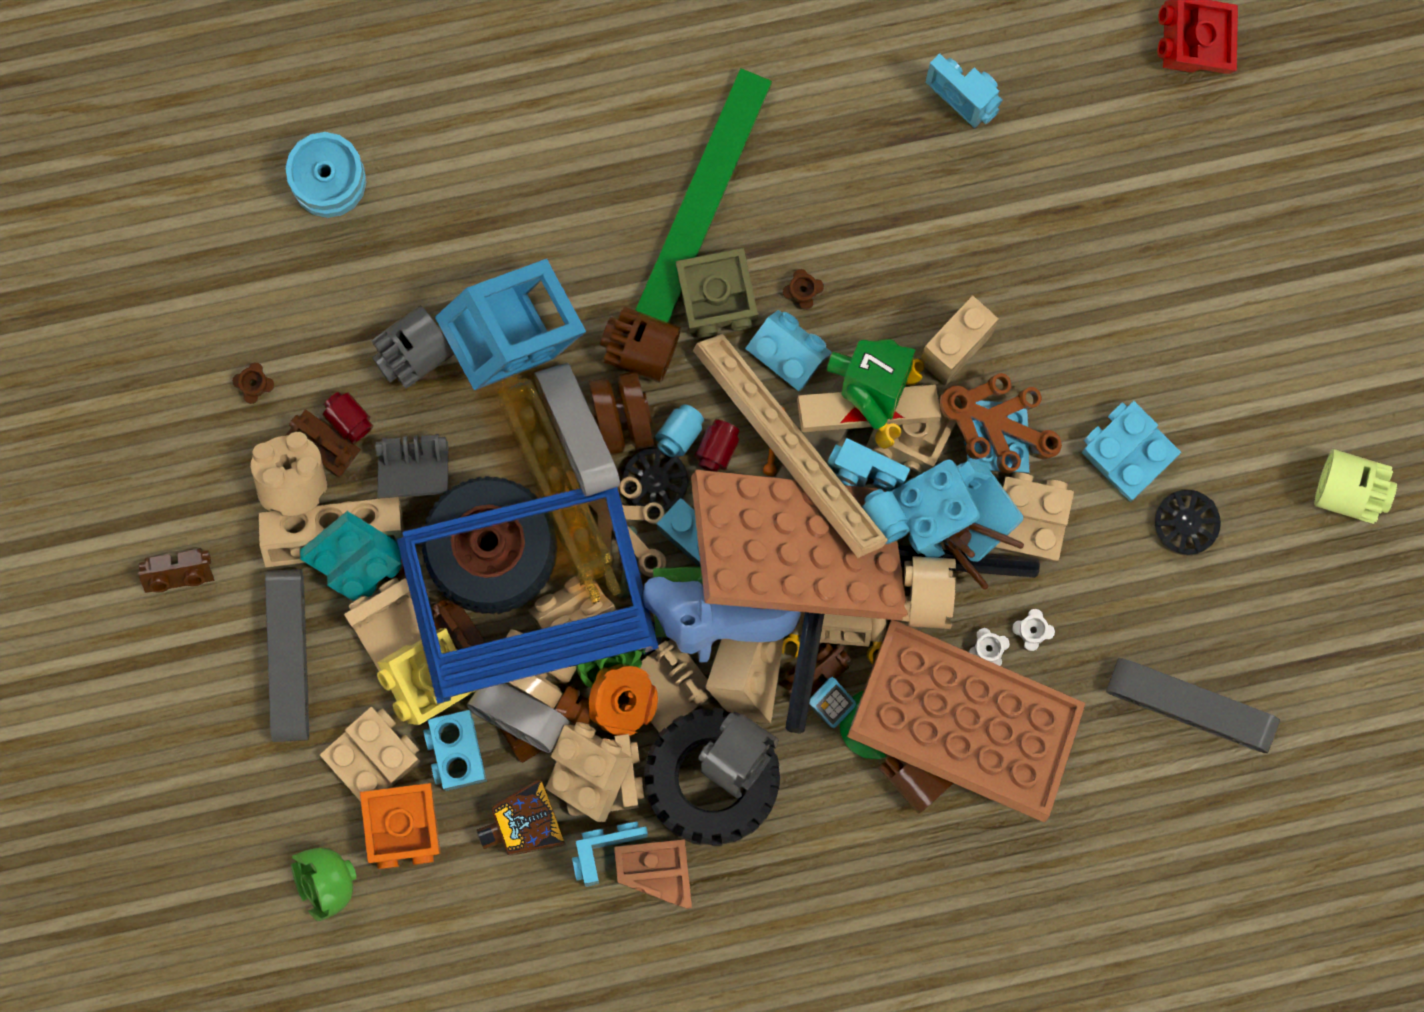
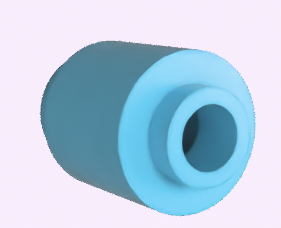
(679, 431)
(886, 514)

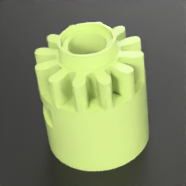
(1355, 487)

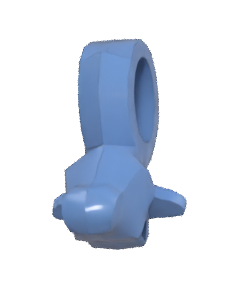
(698, 624)

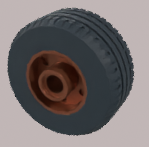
(495, 578)

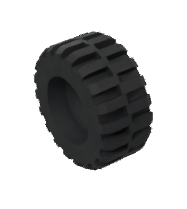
(676, 811)

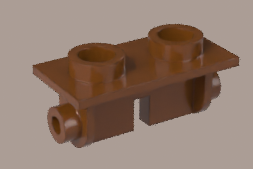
(334, 450)
(159, 574)
(458, 624)
(830, 663)

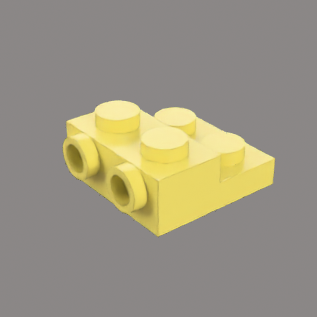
(411, 683)

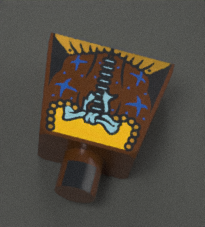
(523, 823)

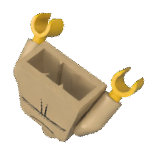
(846, 631)

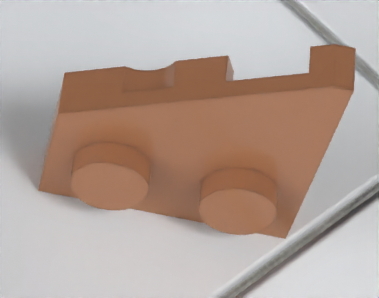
(656, 870)

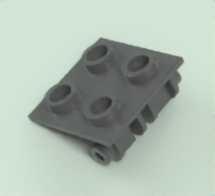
(412, 467)

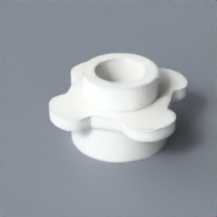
(1036, 620)
(986, 638)

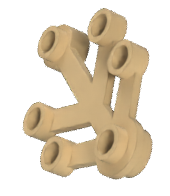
(631, 513)

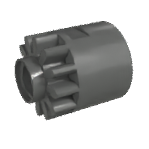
(411, 348)

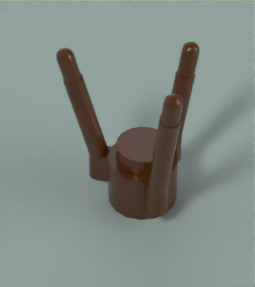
(960, 541)

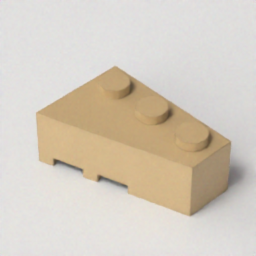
(746, 677)

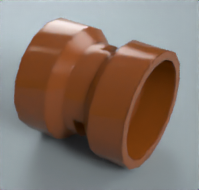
(574, 706)

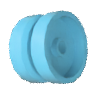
(324, 154)

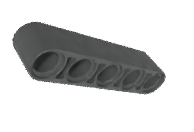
(287, 655)
(1193, 705)

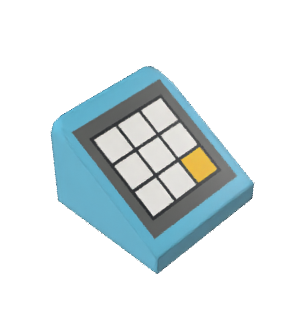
(832, 702)

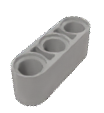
(519, 715)

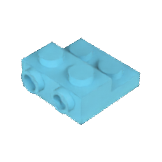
(971, 96)
(1130, 450)
(857, 463)

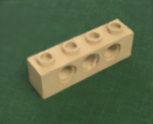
(284, 536)

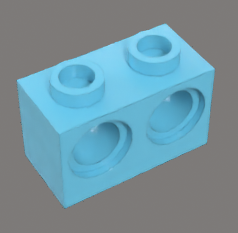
(464, 748)

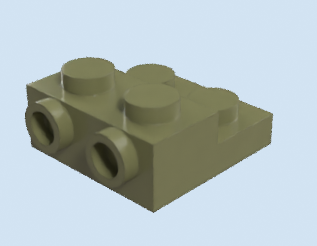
(717, 292)

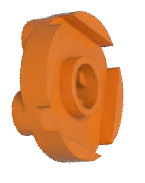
(604, 699)

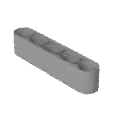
(577, 429)

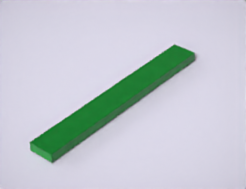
(705, 192)

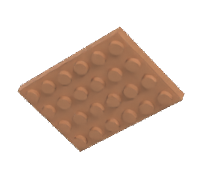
(777, 551)
(967, 720)

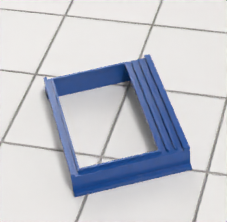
(537, 650)

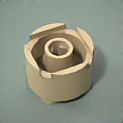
(288, 474)
(930, 592)

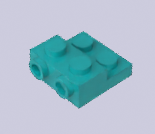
(353, 556)

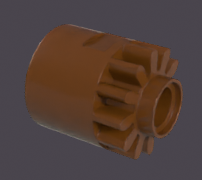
(640, 344)
(913, 783)

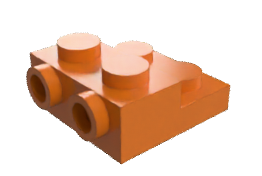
(400, 825)

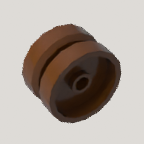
(622, 413)

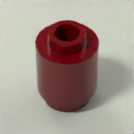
(347, 417)
(717, 446)

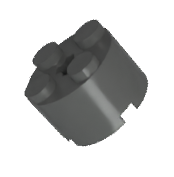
(738, 754)

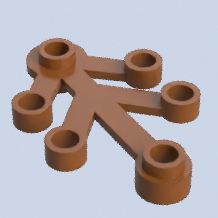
(996, 422)

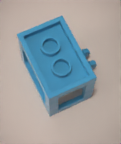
(499, 330)

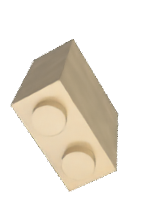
(959, 340)

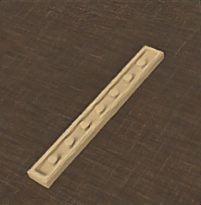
(790, 445)

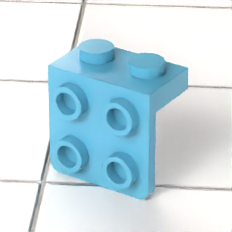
(994, 505)
(936, 507)
(585, 865)

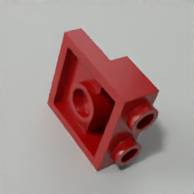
(1199, 35)

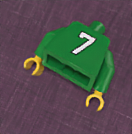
(876, 382)

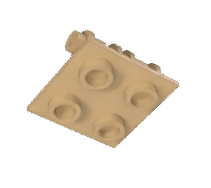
(677, 681)

